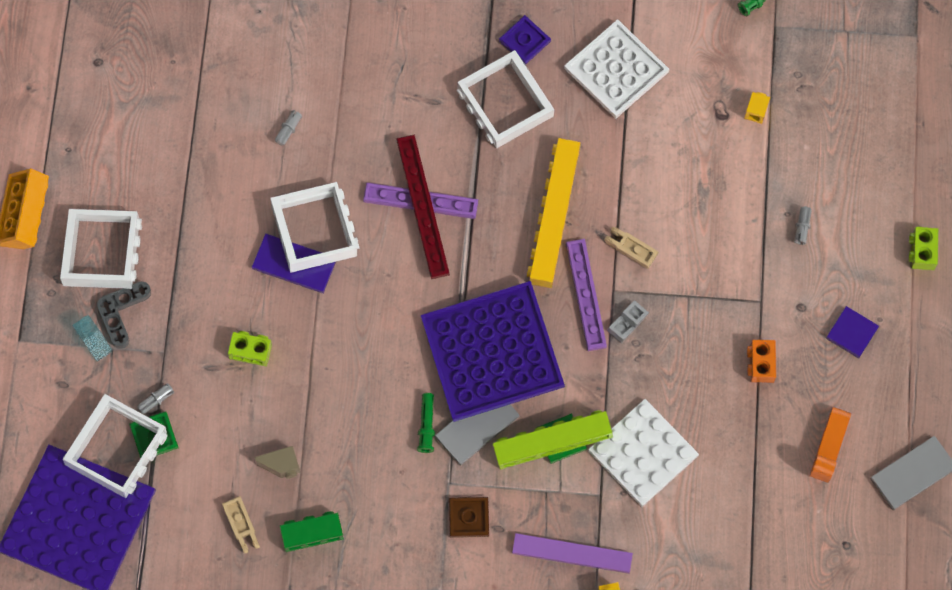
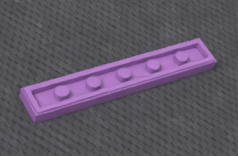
(401, 198)
(586, 295)
(572, 553)

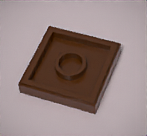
(469, 517)

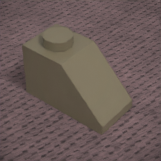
(280, 462)

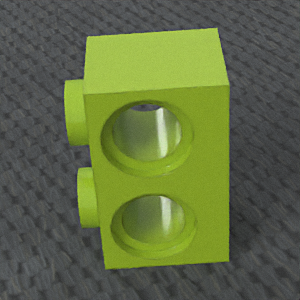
(928, 248)
(248, 353)

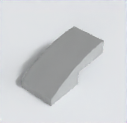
(628, 321)

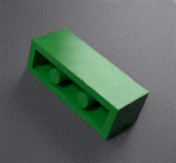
(311, 531)

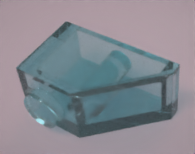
(92, 338)

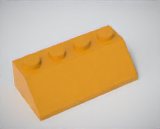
(22, 208)

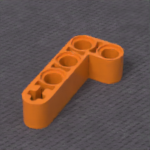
(830, 445)

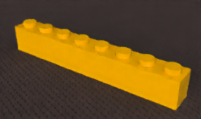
(554, 213)

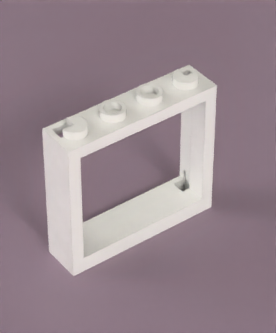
(529, 82)
(306, 196)
(99, 280)
(89, 430)

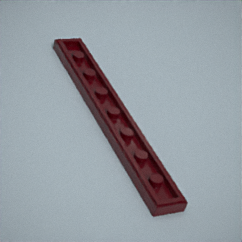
(423, 207)

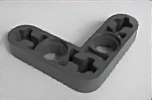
(116, 305)

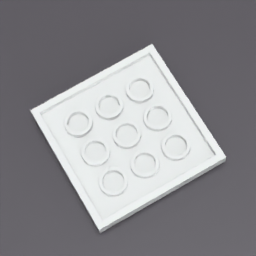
(616, 69)
(644, 453)

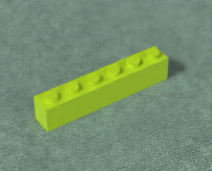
(552, 440)

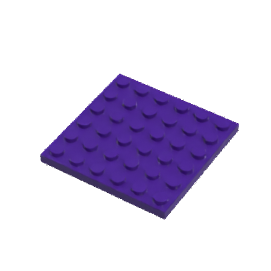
(492, 351)
(74, 523)

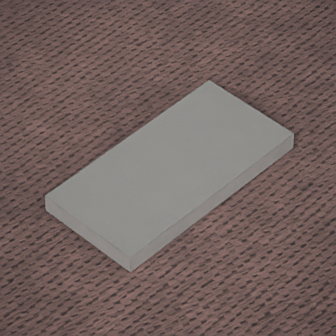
(471, 434)
(913, 473)

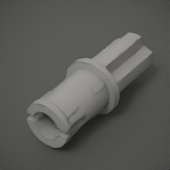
(288, 127)
(803, 225)
(155, 398)

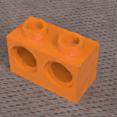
(765, 361)

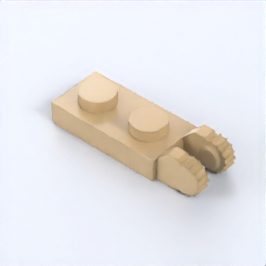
(632, 247)
(240, 522)

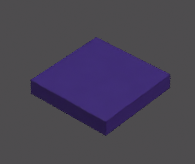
(525, 39)
(852, 332)

